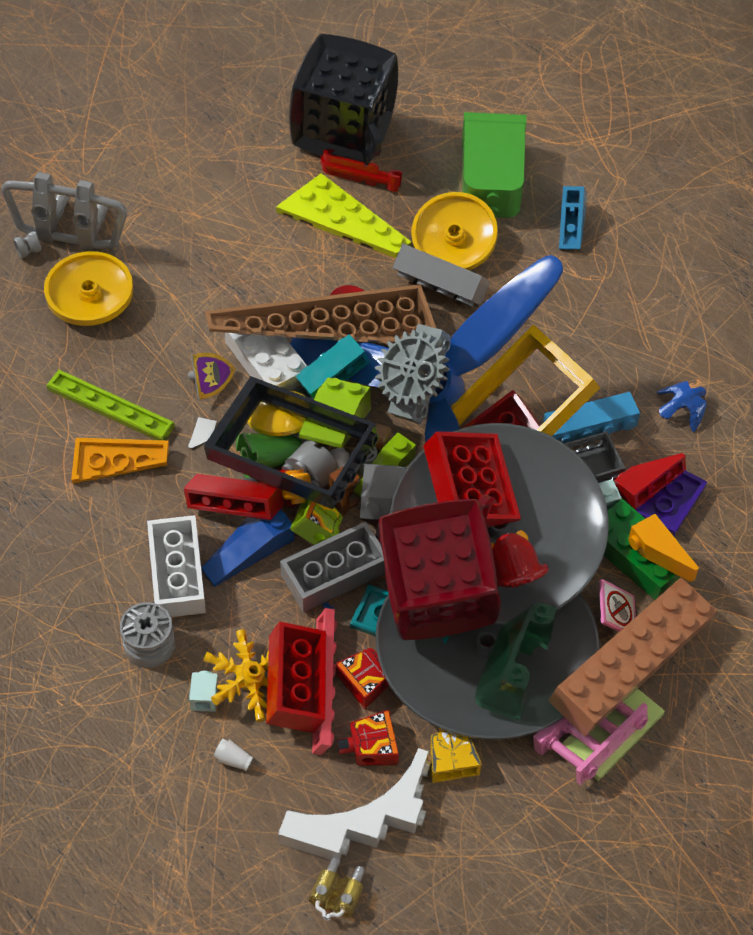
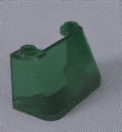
(504, 680)

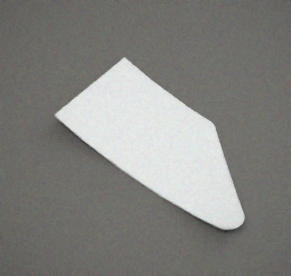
(202, 431)

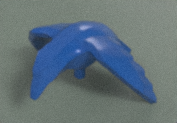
(685, 397)

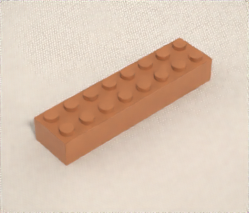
(632, 656)

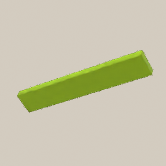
(110, 406)

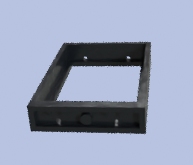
(243, 408)

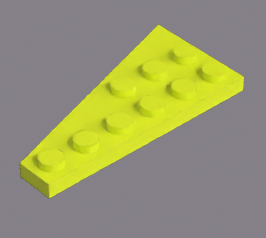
(340, 214)

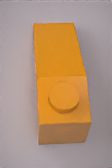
(659, 546)

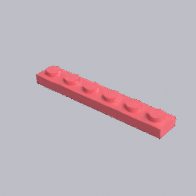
(323, 737)

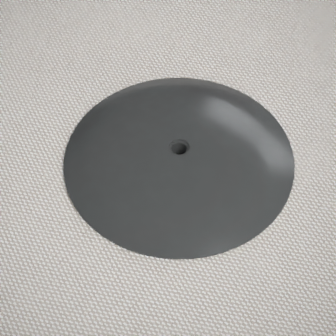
(557, 506)
(442, 678)

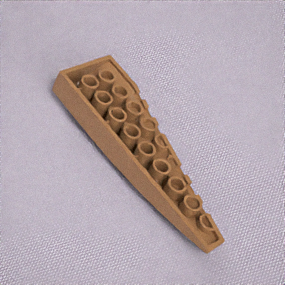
(365, 315)

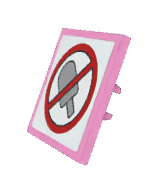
(616, 606)

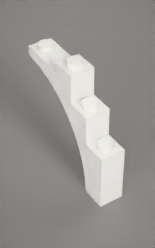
(331, 834)

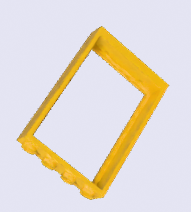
(511, 360)

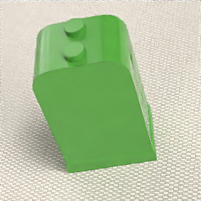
(494, 160)

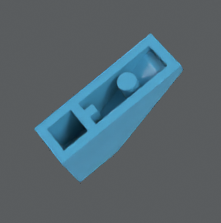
(572, 217)

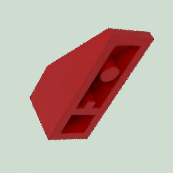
(647, 479)

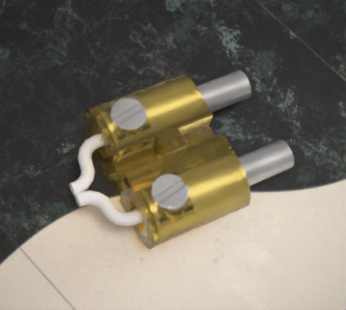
(336, 893)

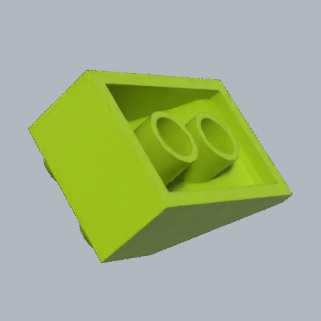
(341, 395)

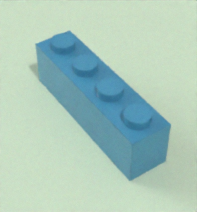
(599, 416)

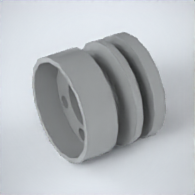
(147, 634)

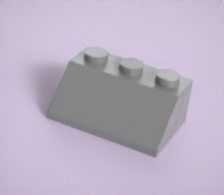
(378, 489)

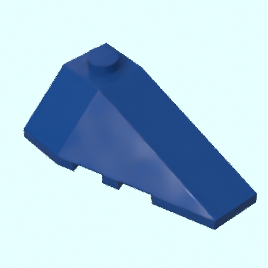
(248, 545)

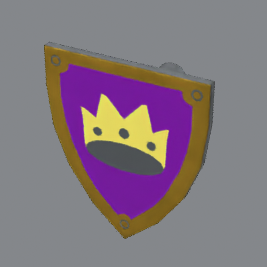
(210, 373)

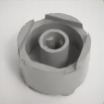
(315, 461)

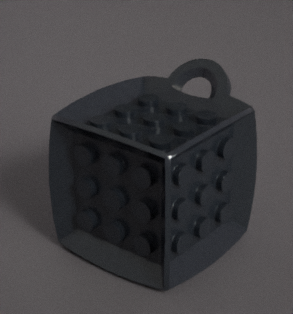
(343, 98)

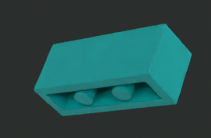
(339, 362)

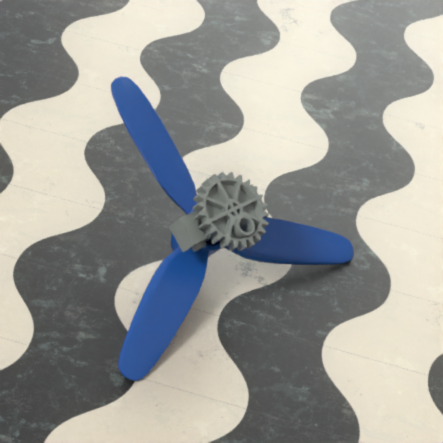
(429, 363)

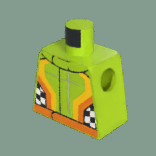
(316, 522)

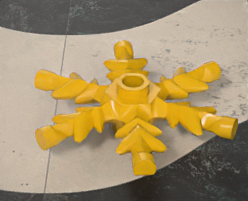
(249, 675)

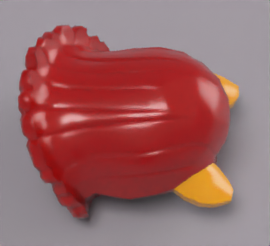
(516, 560)

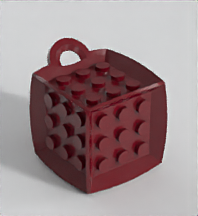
(440, 568)

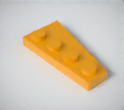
(111, 457)

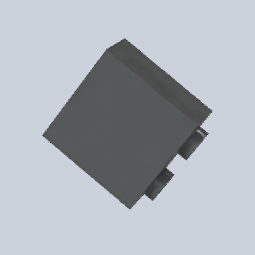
(601, 457)

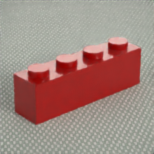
(233, 496)

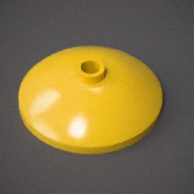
(275, 421)

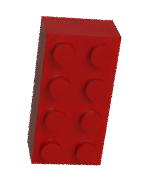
(296, 677)

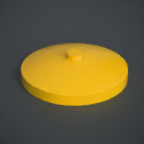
(456, 229)
(88, 288)

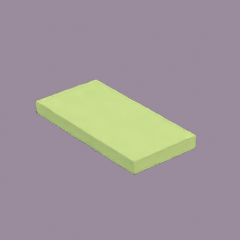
(654, 713)

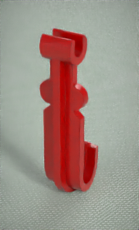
(359, 172)

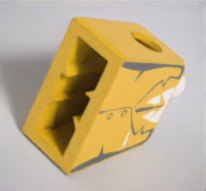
(452, 757)

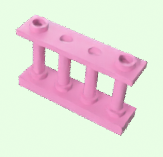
(549, 739)

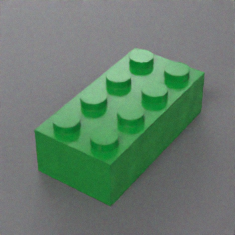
(618, 551)

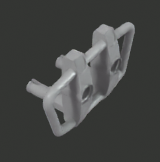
(47, 211)

